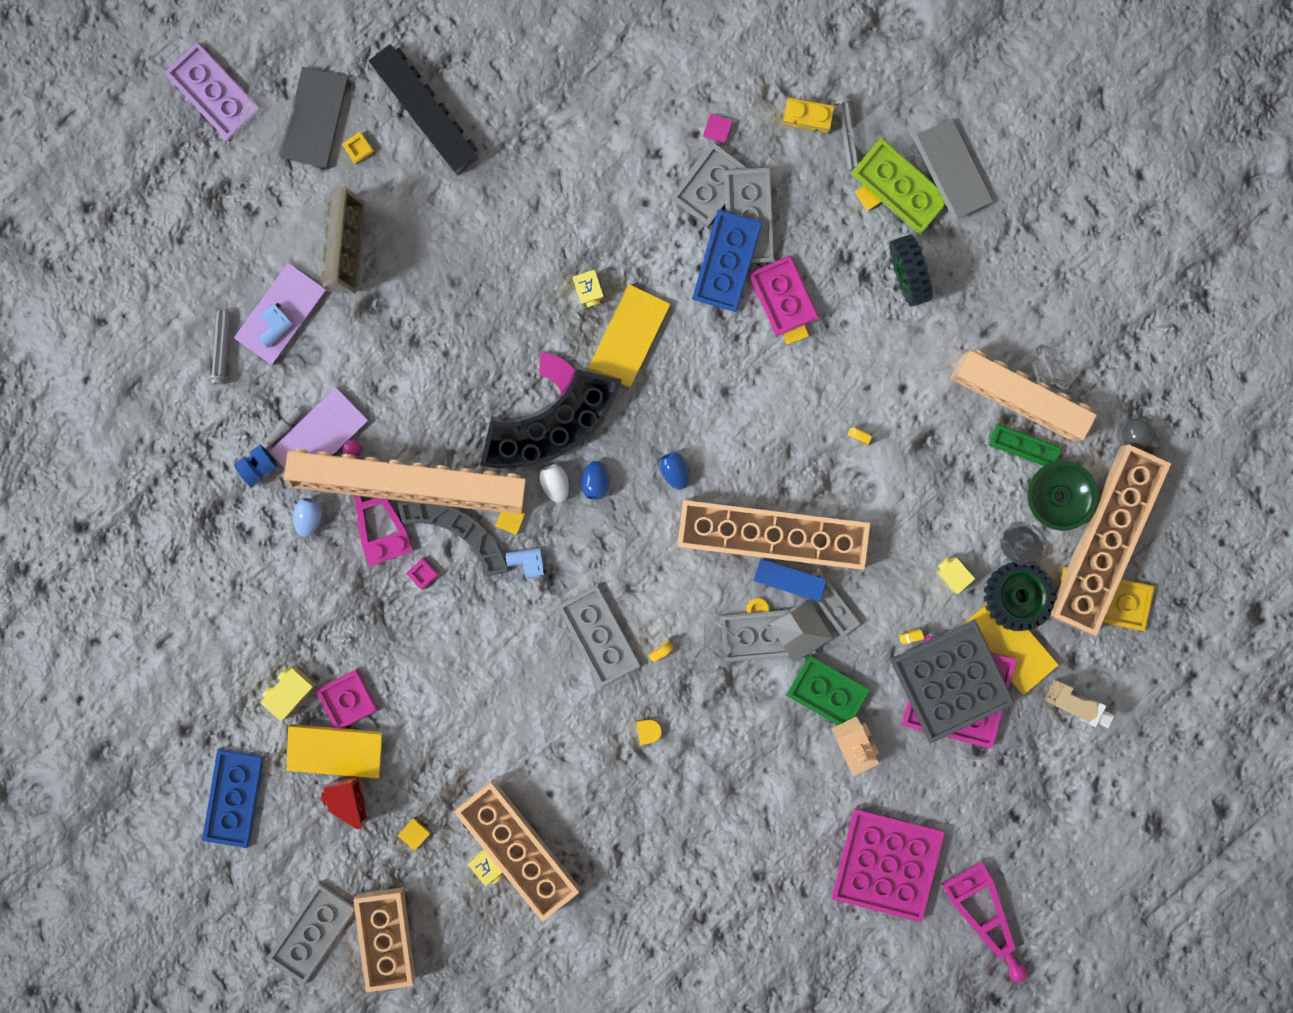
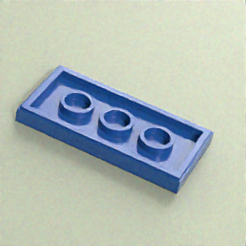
(727, 260)
(233, 798)

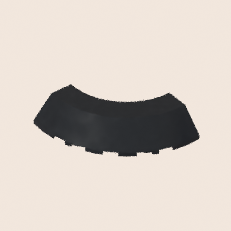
(553, 428)

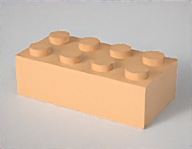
(384, 939)

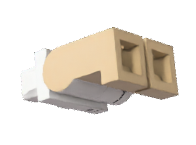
(1085, 709)

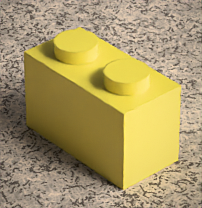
(287, 693)

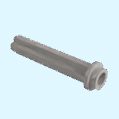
(846, 122)
(220, 347)

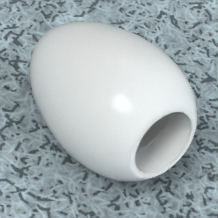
(555, 483)

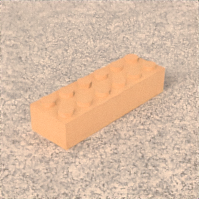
(1023, 396)
(517, 850)

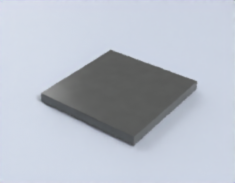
(952, 681)

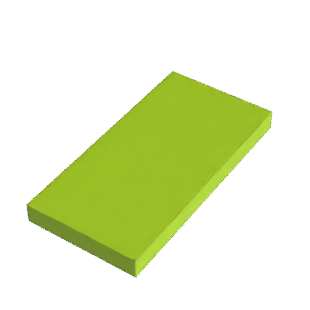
(899, 186)

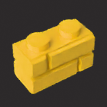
(807, 115)

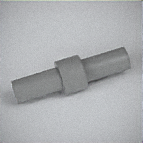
(283, 426)

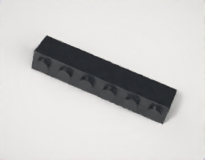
(423, 108)

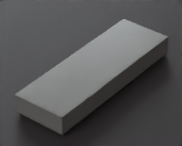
(836, 608)

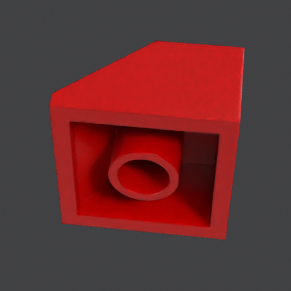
(346, 801)

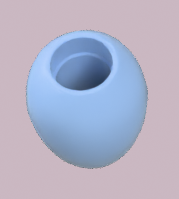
(307, 516)

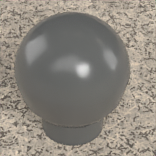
(1140, 435)

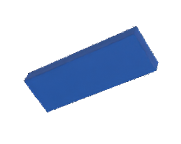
(790, 580)

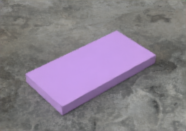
(209, 89)
(297, 298)
(323, 429)

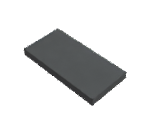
(315, 117)

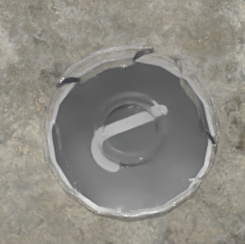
(1023, 543)

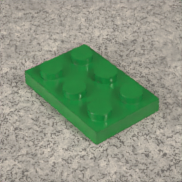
(827, 691)

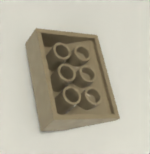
(343, 242)

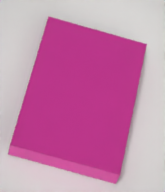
(783, 296)

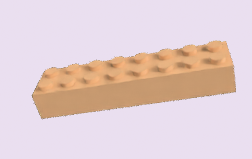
(773, 534)
(1109, 539)

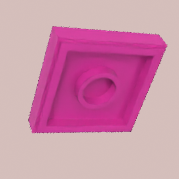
(347, 699)

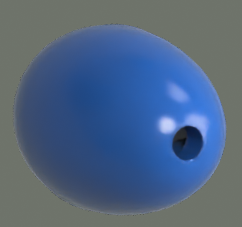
(675, 470)
(595, 481)

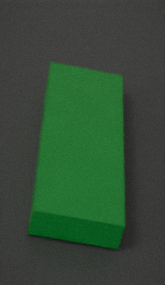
(1023, 445)

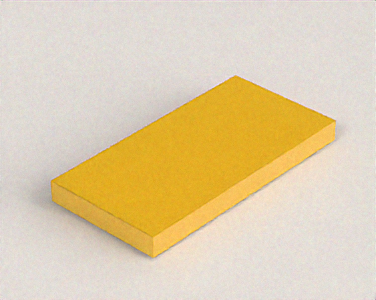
(629, 335)
(1129, 605)
(1032, 659)
(334, 751)

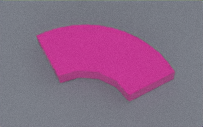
(555, 369)

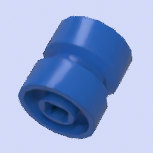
(253, 473)

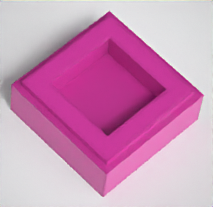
(717, 128)
(422, 573)

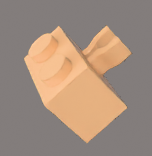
(855, 746)

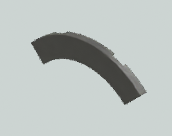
(464, 526)

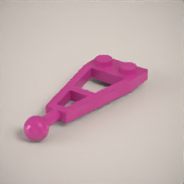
(385, 547)
(967, 884)

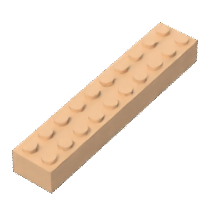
(404, 482)

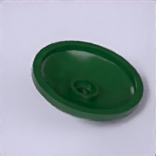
(1078, 493)

